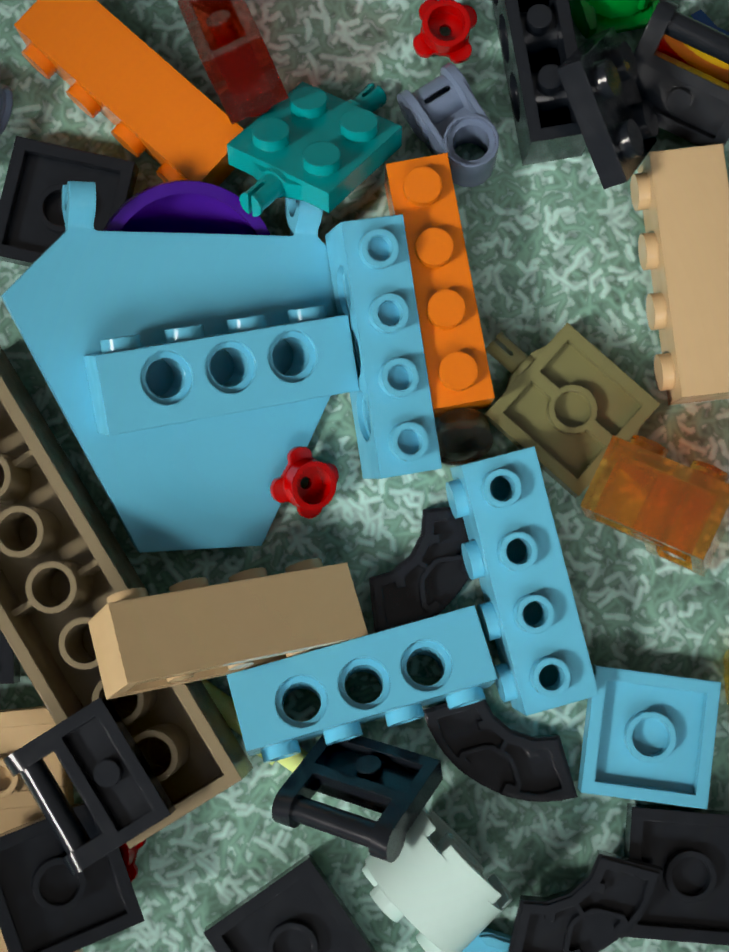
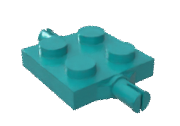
(313, 147)

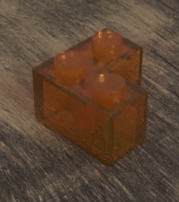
(663, 503)

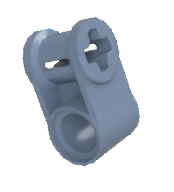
(448, 116)

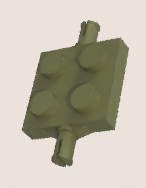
(566, 405)

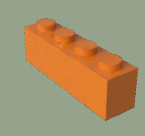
(130, 86)
(442, 282)

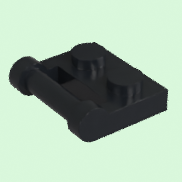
(683, 96)
(107, 775)
(365, 775)

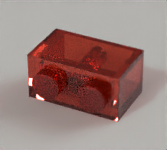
(233, 56)

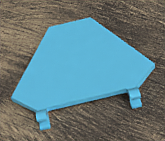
(197, 478)

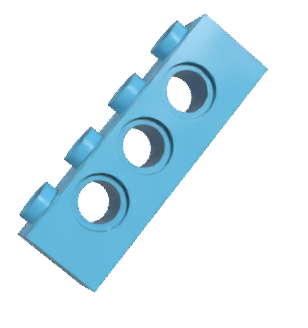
(320, 368)
(394, 397)
(449, 638)

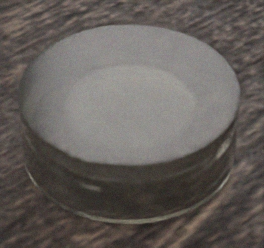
(463, 436)

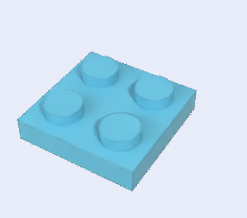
(649, 737)

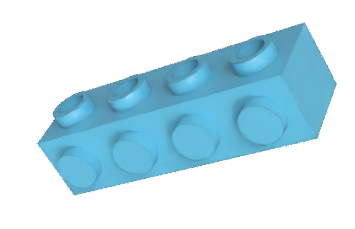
(522, 582)

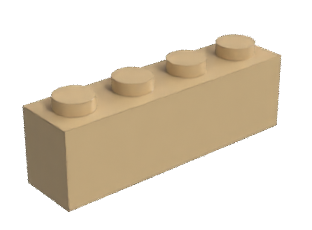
(688, 257)
(222, 627)

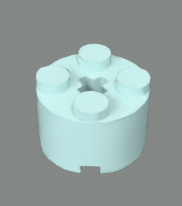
(437, 886)

